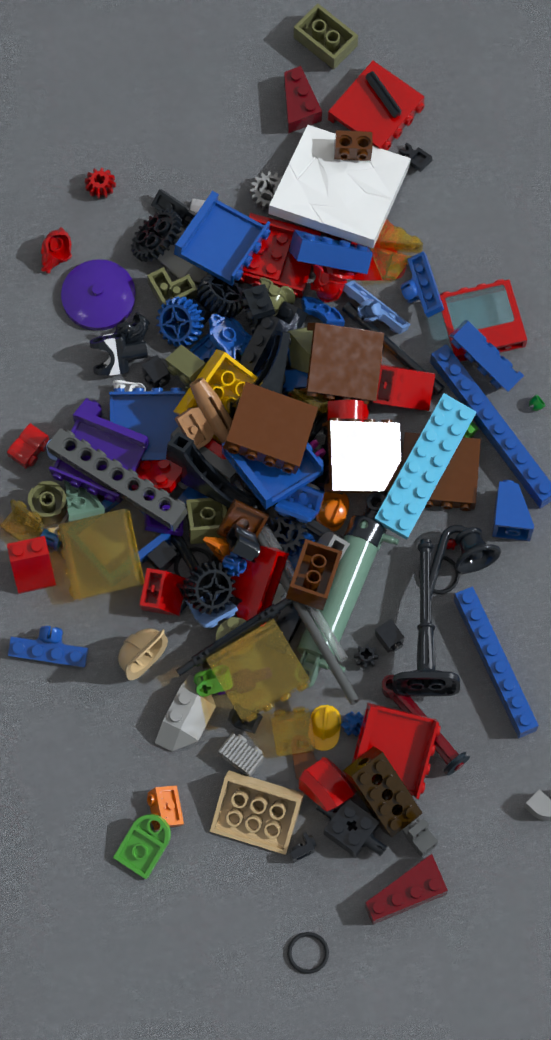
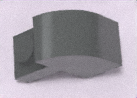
(420, 837)

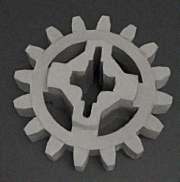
(264, 196)

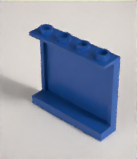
(221, 240)
(147, 414)
(271, 483)

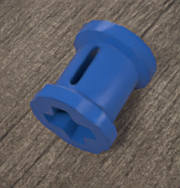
(56, 543)

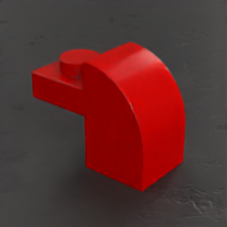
(348, 409)

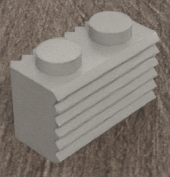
(241, 754)

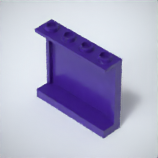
(112, 439)

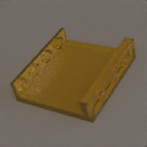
(100, 554)
(258, 671)

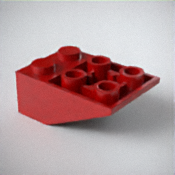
(405, 387)

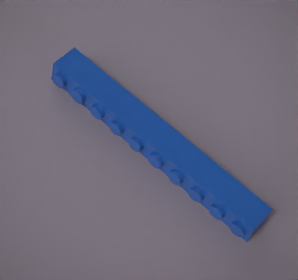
(492, 425)

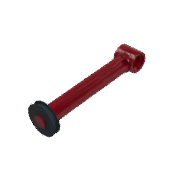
(443, 747)

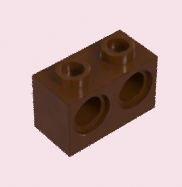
(353, 145)

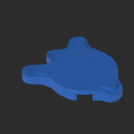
(228, 335)

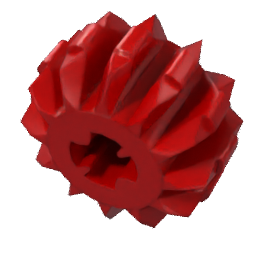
(93, 185)

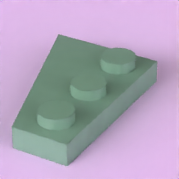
(81, 503)

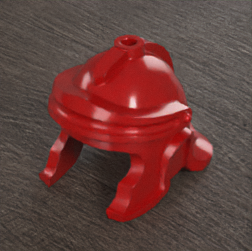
(329, 286)

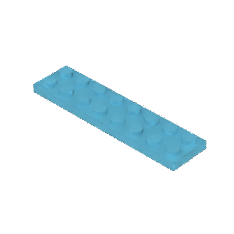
(424, 466)

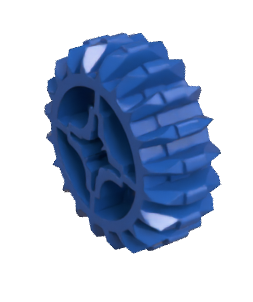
(181, 310)

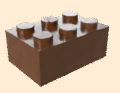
(314, 574)

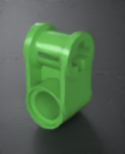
(210, 682)

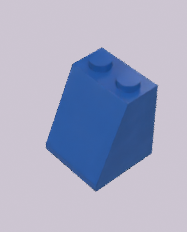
(511, 513)

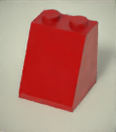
(31, 564)

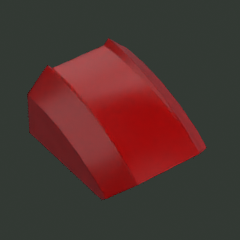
(326, 784)

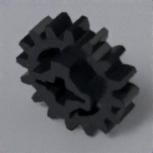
(295, 533)

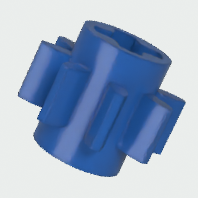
(234, 564)
(352, 723)

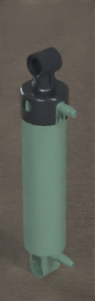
(365, 541)

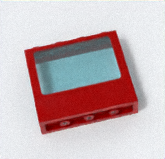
(490, 310)

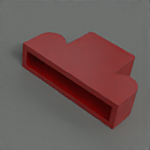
(259, 582)

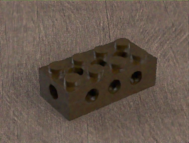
(382, 791)

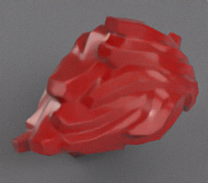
(55, 249)

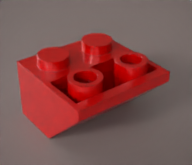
(161, 592)

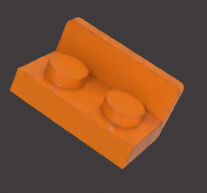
(165, 803)

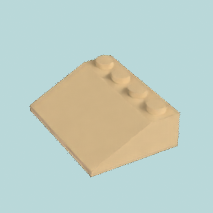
(257, 812)

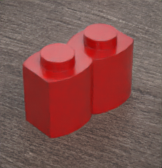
(28, 446)

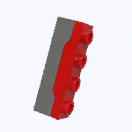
(213, 454)

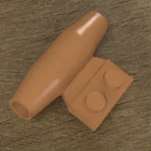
(207, 418)

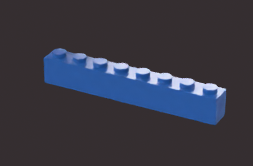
(495, 662)

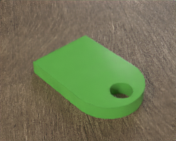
(143, 846)

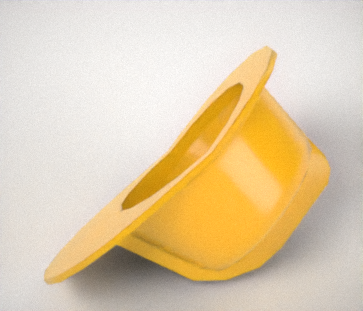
(326, 727)

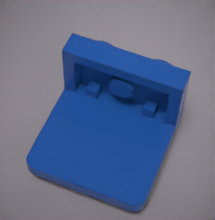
(301, 504)

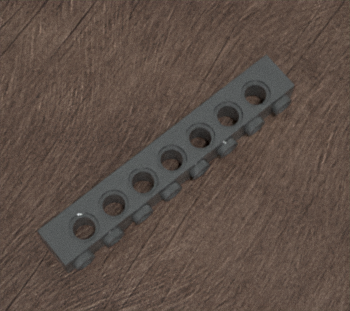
(169, 518)

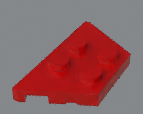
(161, 473)

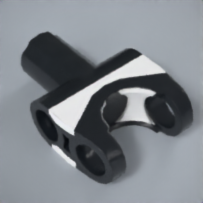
(118, 352)

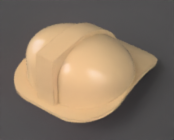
(141, 651)

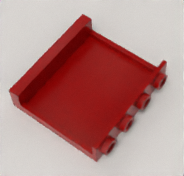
(364, 111)
(294, 273)
(403, 739)

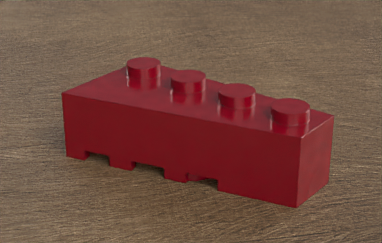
(409, 891)

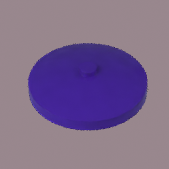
(98, 295)

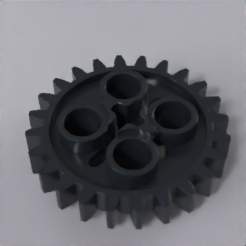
(165, 226)

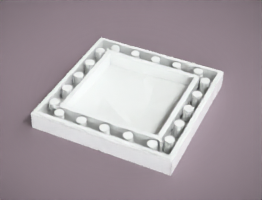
(338, 194)

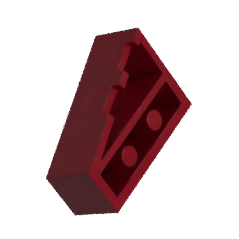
(300, 101)

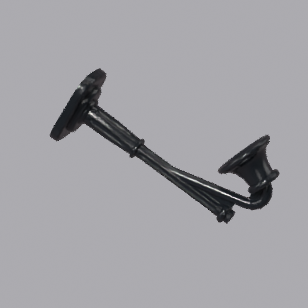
(474, 557)

